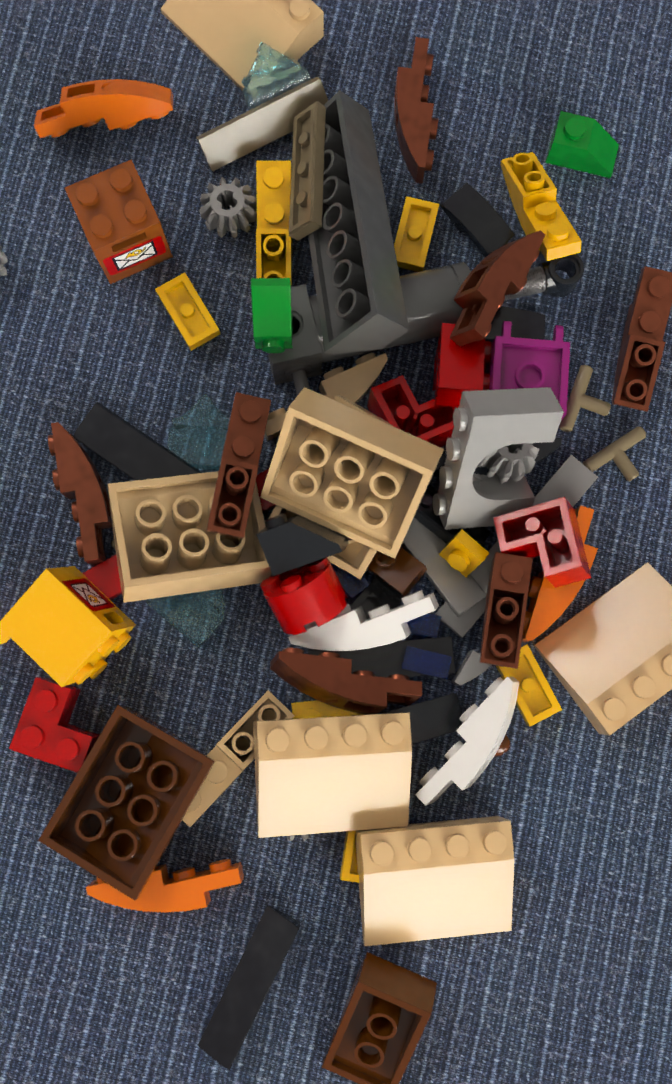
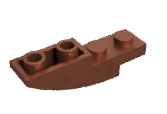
(414, 114)
(488, 284)
(643, 340)
(239, 466)
(79, 479)
(332, 682)

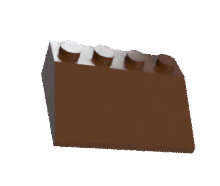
(127, 801)

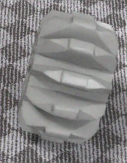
(225, 196)
(511, 461)

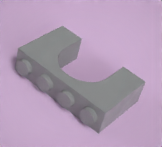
(481, 426)

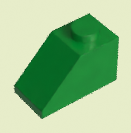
(582, 145)
(272, 314)

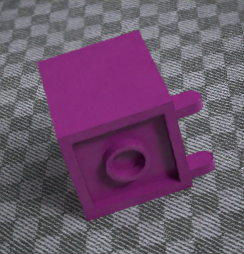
(530, 363)

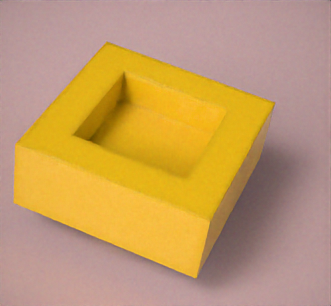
(464, 553)

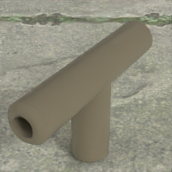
(579, 399)
(616, 452)

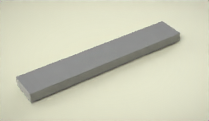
(568, 481)

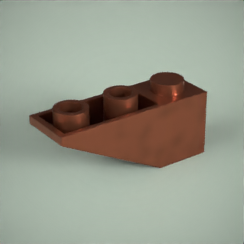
(505, 609)

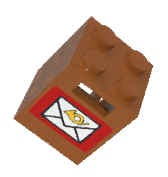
(119, 221)

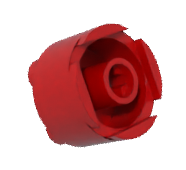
(305, 596)

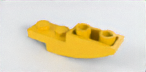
(537, 207)
(273, 214)

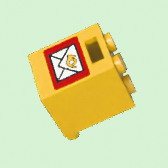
(66, 625)

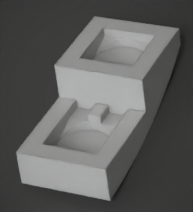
(469, 668)

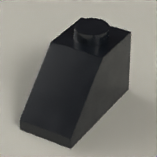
(297, 542)

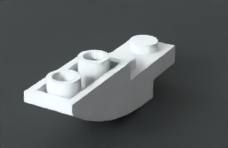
(353, 631)
(483, 731)

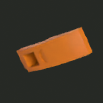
(116, 100)
(550, 602)
(181, 893)

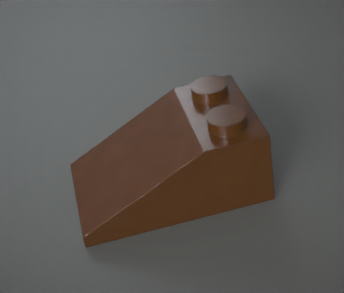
(380, 1023)

